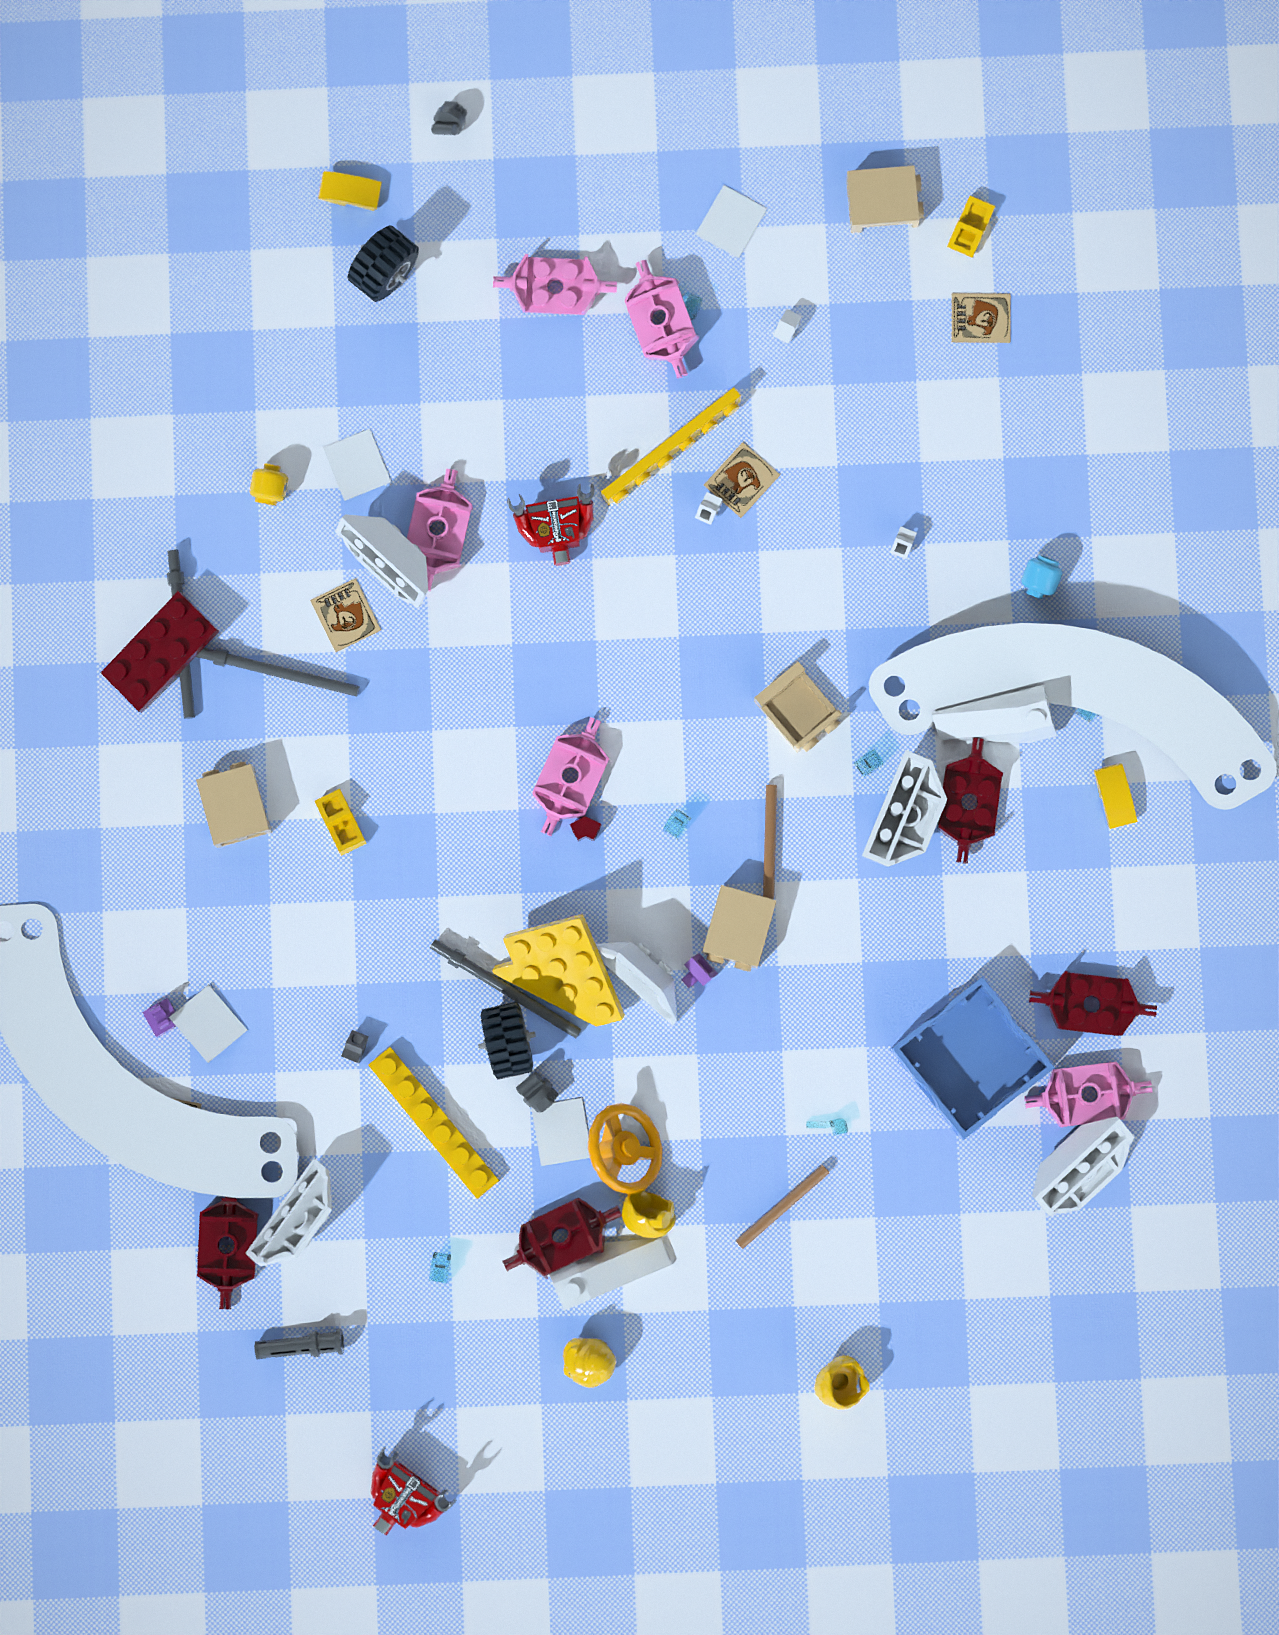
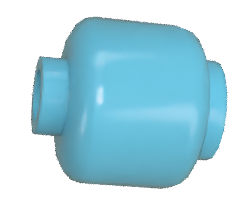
(1041, 576)

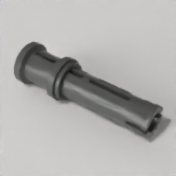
(313, 1344)

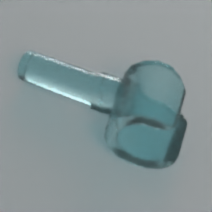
(837, 1126)

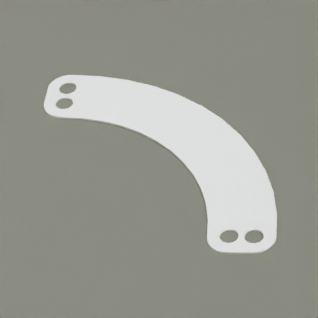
(1088, 673)
(105, 1100)

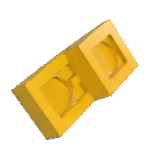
(350, 190)
(971, 226)
(1115, 795)
(340, 822)

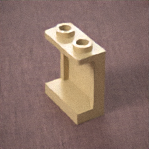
(883, 197)
(798, 708)
(233, 805)
(738, 928)

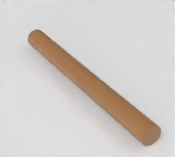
(770, 841)
(780, 1208)

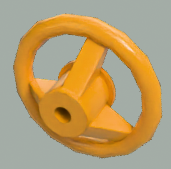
(623, 1148)

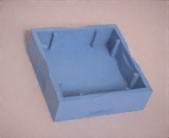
(972, 1058)

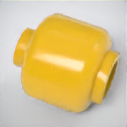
(268, 484)

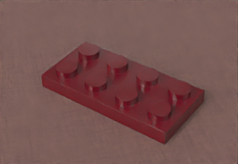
(159, 651)

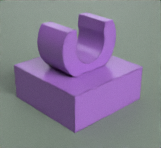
(699, 970)
(158, 1017)

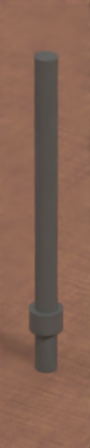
(175, 579)
(222, 658)
(457, 959)

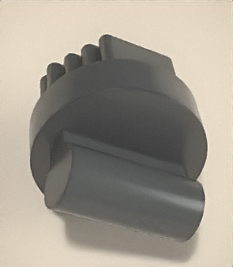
(449, 119)
(537, 1092)

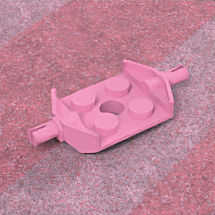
(534, 275)
(676, 334)
(451, 508)
(565, 799)
(1064, 1098)

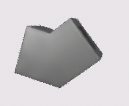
(355, 1046)

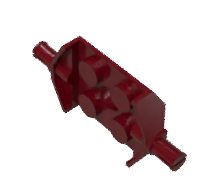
(983, 781)
(1115, 997)
(585, 1237)
(221, 1269)

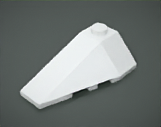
(1010, 717)
(606, 1271)

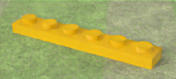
(662, 455)
(433, 1123)

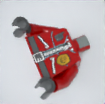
(555, 523)
(404, 1496)

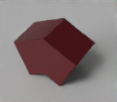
(585, 828)

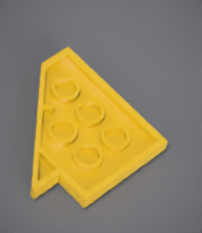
(563, 968)

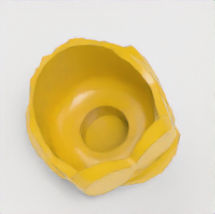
(648, 1214)
(588, 1361)
(838, 1381)

